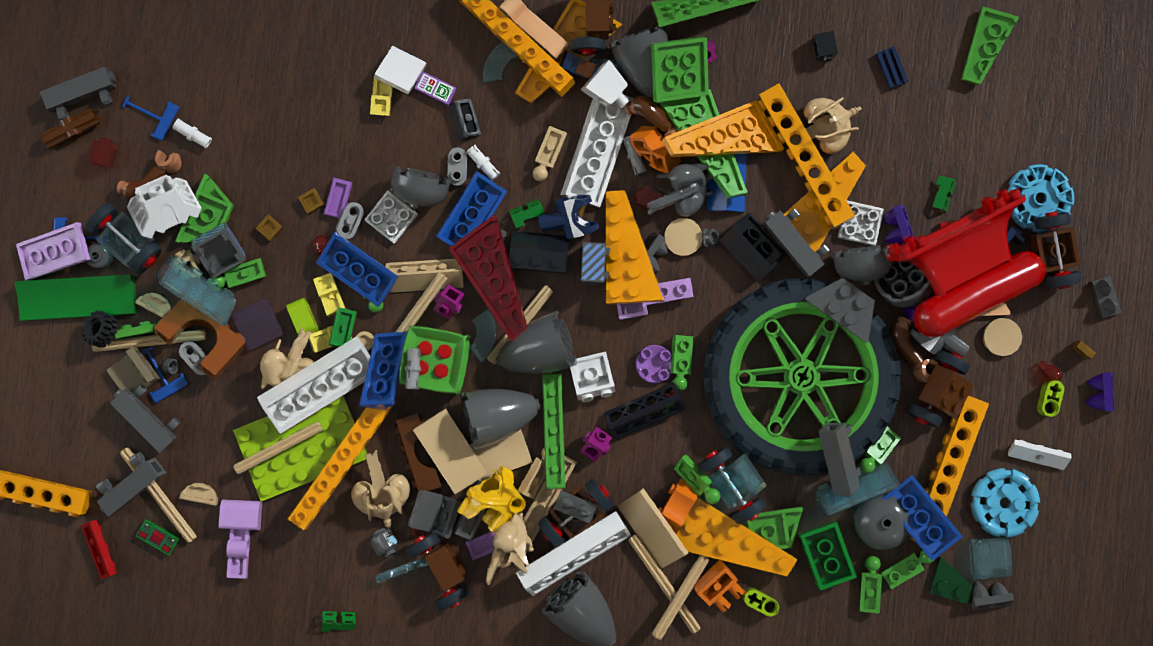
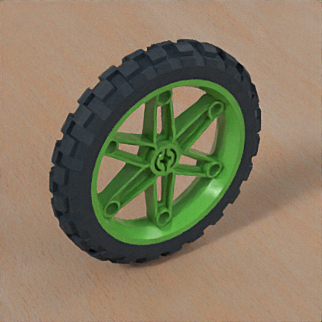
(727, 403)

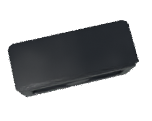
(464, 119)

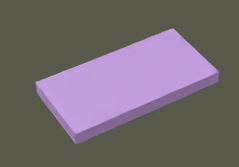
(53, 251)

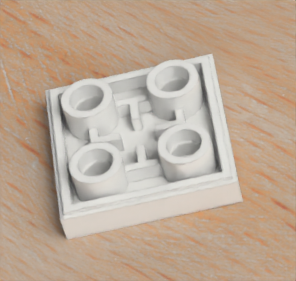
(400, 70)
(391, 217)
(864, 226)

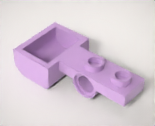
(670, 290)
(240, 518)

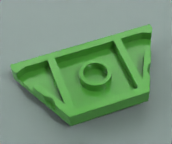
(214, 211)
(777, 525)

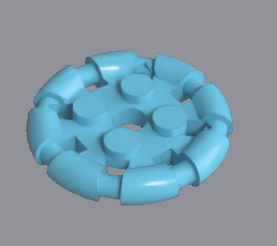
(1047, 188)
(1016, 502)

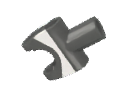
(948, 341)

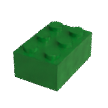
(827, 555)

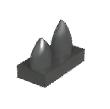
(655, 245)
(1105, 297)
(575, 507)
(982, 600)

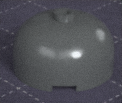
(419, 187)
(862, 264)
(904, 285)
(869, 520)

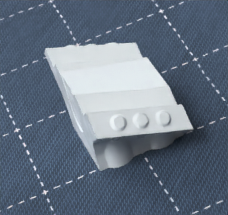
(162, 205)

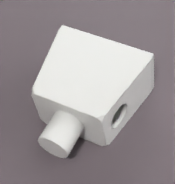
(606, 86)

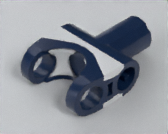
(568, 217)

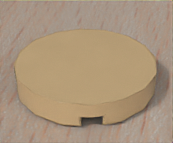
(683, 237)
(1002, 337)

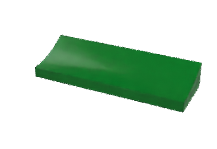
(76, 297)

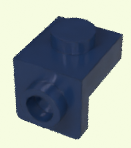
(1015, 235)

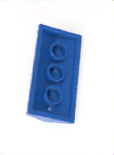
(718, 201)
(473, 208)
(357, 269)
(383, 370)
(926, 520)

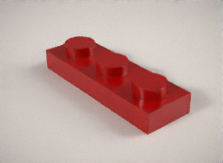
(98, 549)

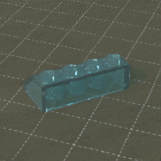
(196, 289)
(871, 485)

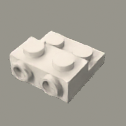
(592, 377)

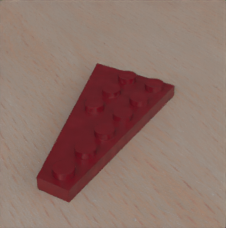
(489, 270)

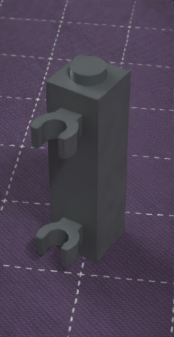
(79, 89)
(793, 242)
(143, 419)
(840, 458)
(132, 486)

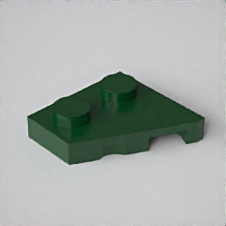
(949, 583)

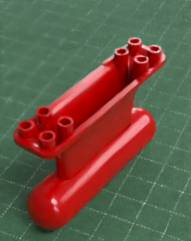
(969, 266)

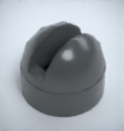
(174, 366)

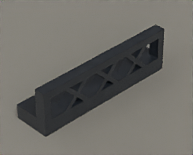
(645, 414)

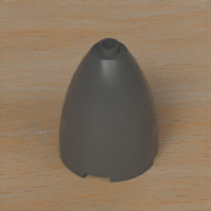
(634, 57)
(540, 348)
(496, 414)
(581, 611)

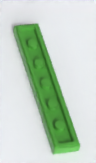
(553, 431)

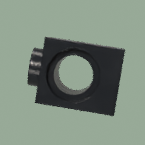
(825, 46)

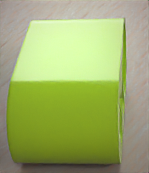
(302, 316)
(1046, 392)
(754, 604)

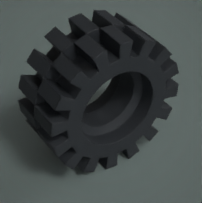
(97, 321)

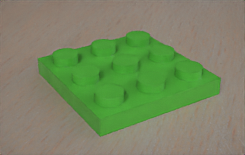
(679, 69)

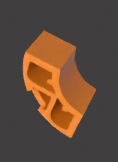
(649, 143)
(678, 504)

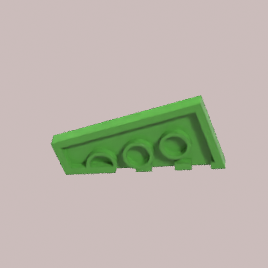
(988, 38)

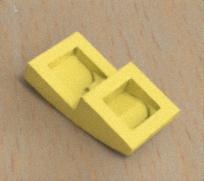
(381, 98)
(329, 294)
(320, 340)

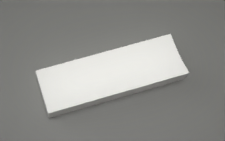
(596, 151)
(316, 385)
(573, 554)

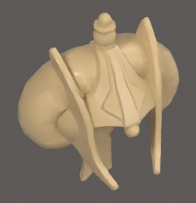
(830, 123)
(278, 368)
(381, 497)
(510, 546)

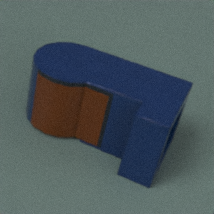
(578, 65)

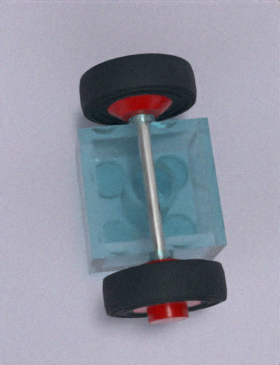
(123, 238)
(736, 483)

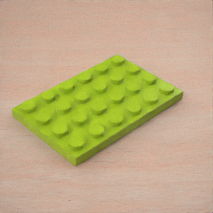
(302, 461)

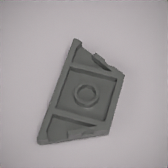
(845, 306)

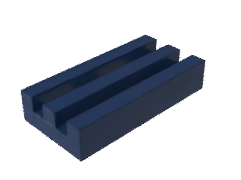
(892, 50)

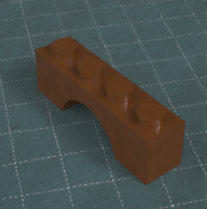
(425, 477)

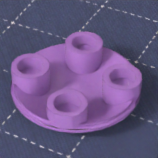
(653, 364)

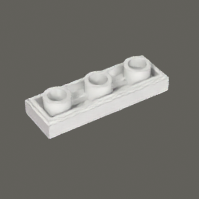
(1039, 454)

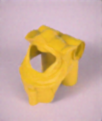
(497, 495)

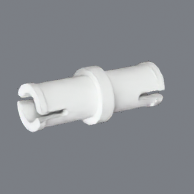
(192, 133)
(483, 163)

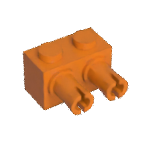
(715, 583)

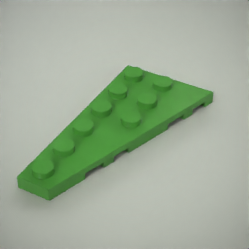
(674, 11)
(722, 168)

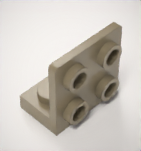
(133, 371)

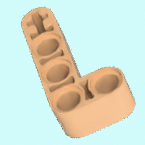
(534, 27)

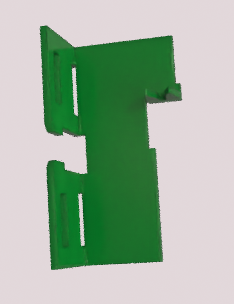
(941, 196)
(533, 211)
(326, 627)

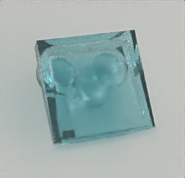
(990, 558)

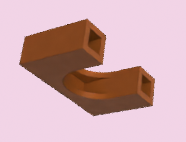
(228, 343)

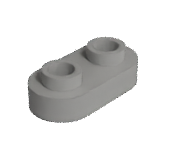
(457, 166)
(349, 220)
(194, 359)

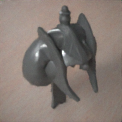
(689, 192)

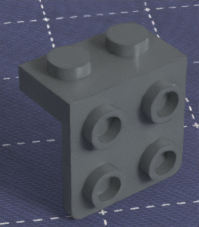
(434, 513)

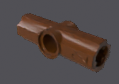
(70, 128)

